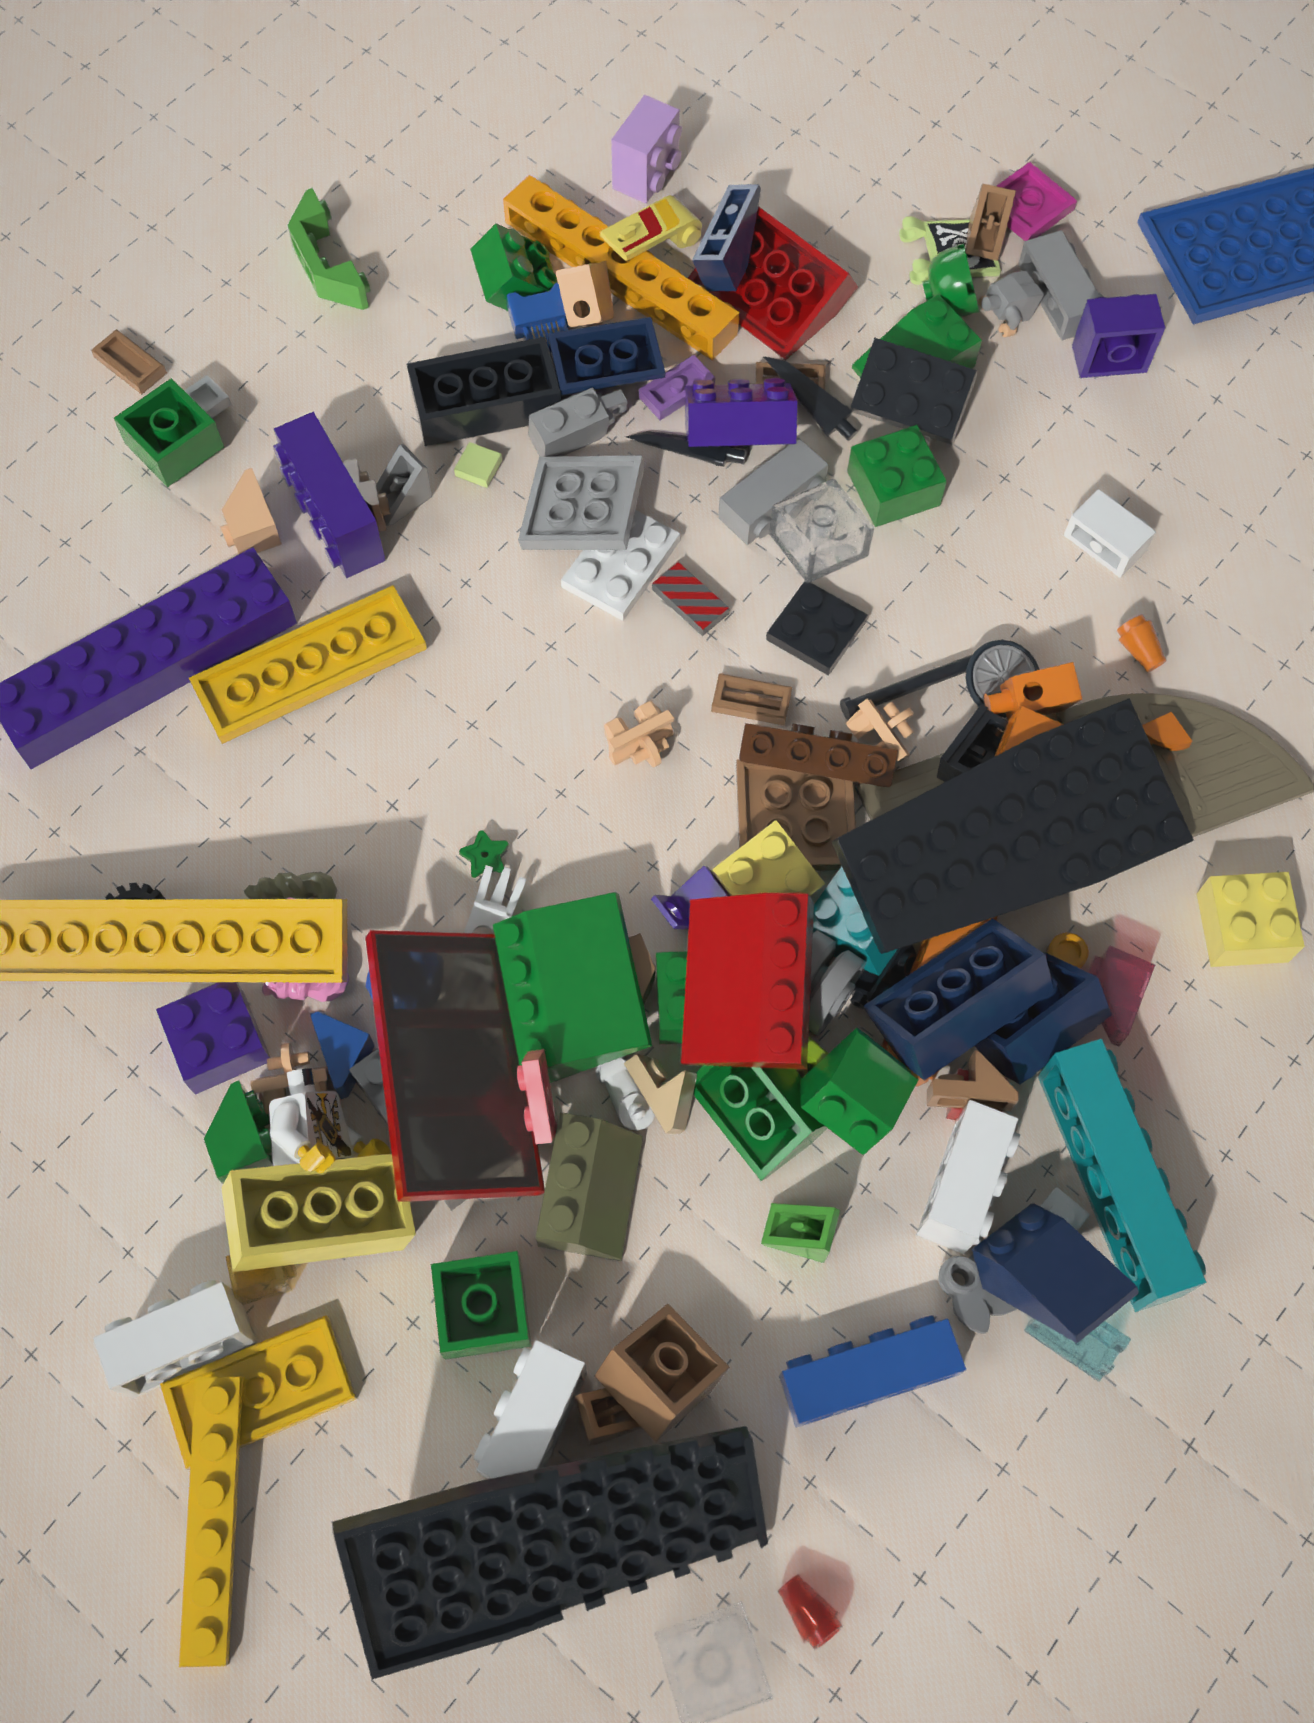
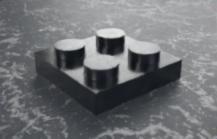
(816, 627)

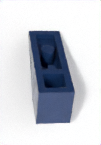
(728, 239)

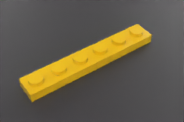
(211, 1522)

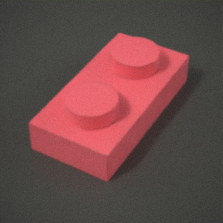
(540, 1113)

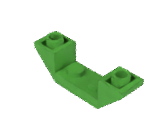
(338, 283)

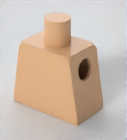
(582, 287)

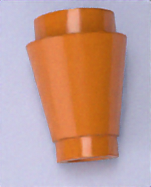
(1142, 642)

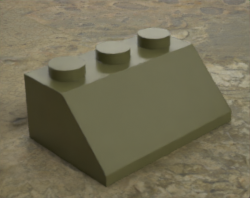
(589, 1187)

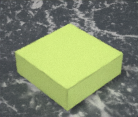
(478, 464)

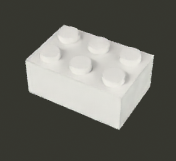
(969, 1178)
(173, 1339)
(531, 1414)

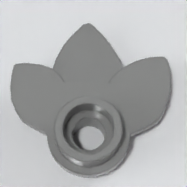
(970, 1301)

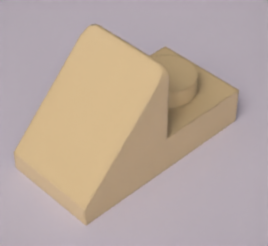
(667, 1100)

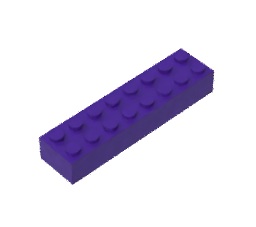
(142, 657)

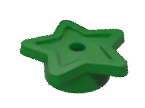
(484, 844)

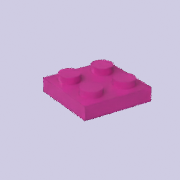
(1037, 202)

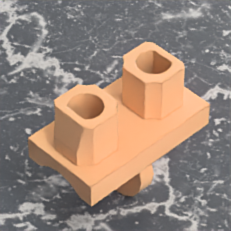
(870, 718)
(643, 740)
(275, 1086)

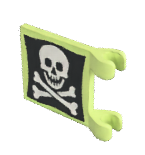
(939, 237)

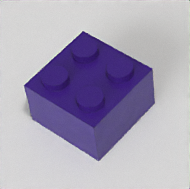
(1118, 335)
(213, 1035)

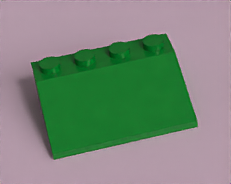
(572, 984)

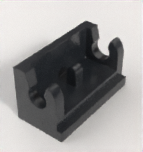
(973, 745)

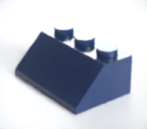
(606, 355)
(1049, 1025)

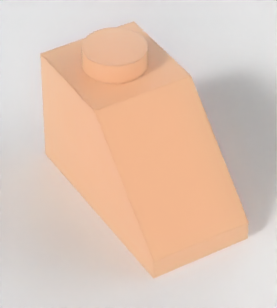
(248, 517)

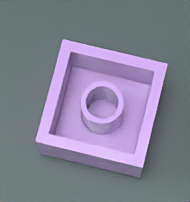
(646, 149)

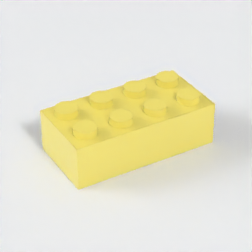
(310, 1216)

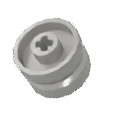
(831, 984)

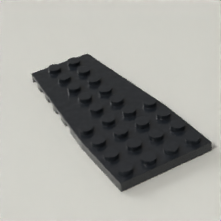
(1015, 830)
(531, 1543)

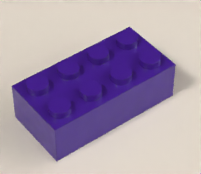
(328, 495)

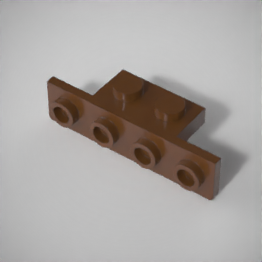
(817, 754)

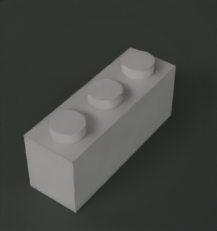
(1062, 279)
(749, 504)

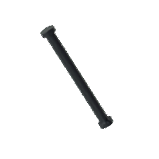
(907, 686)

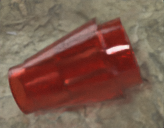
(810, 1612)

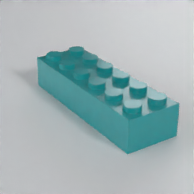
(1121, 1175)

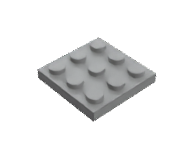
(582, 503)

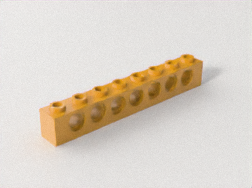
(641, 282)

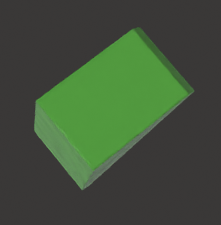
(801, 1230)

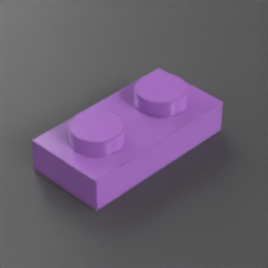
(668, 394)

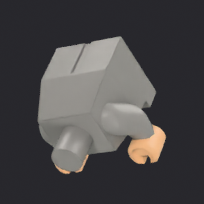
(1011, 300)

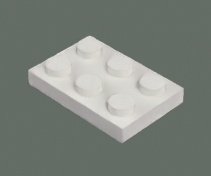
(619, 577)

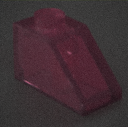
(1124, 985)

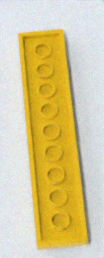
(175, 940)

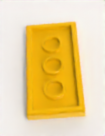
(283, 1384)

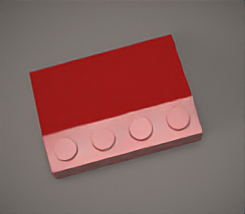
(786, 288)
(748, 981)

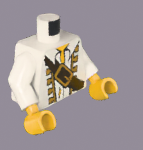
(312, 1127)

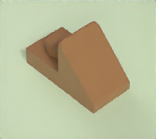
(983, 1086)

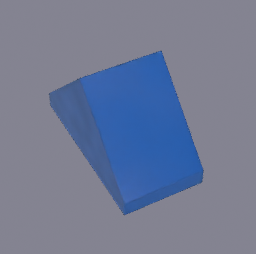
(342, 1049)

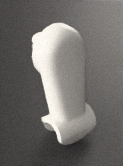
(625, 1095)

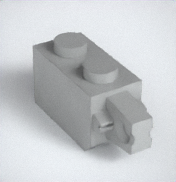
(574, 422)

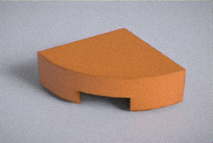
(1167, 733)

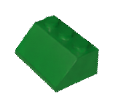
(758, 1113)

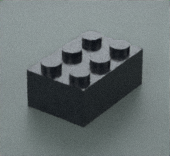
(913, 390)

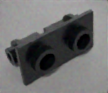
(872, 985)

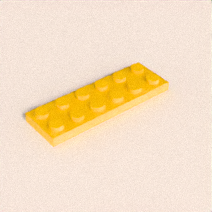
(307, 664)

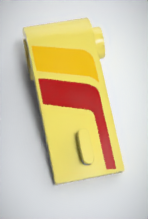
(652, 226)

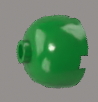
(952, 280)

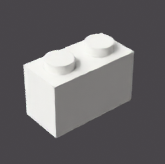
(1109, 533)

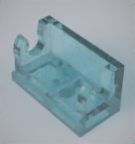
(1091, 1355)

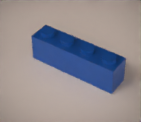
(871, 1371)

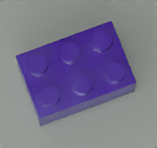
(740, 413)

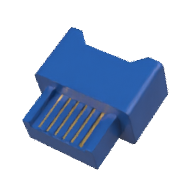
(537, 314)

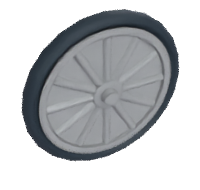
(995, 664)

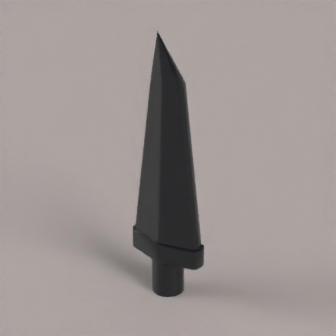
(821, 405)
(678, 444)

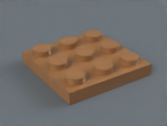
(805, 805)

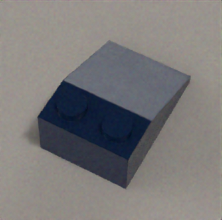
(1051, 1273)

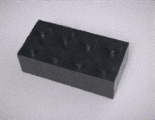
(482, 390)

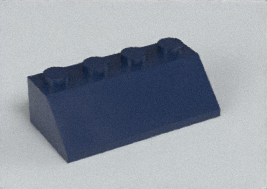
(960, 997)

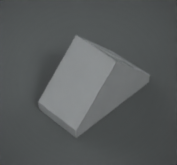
(404, 483)

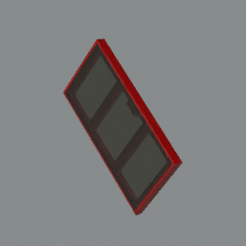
(450, 1068)

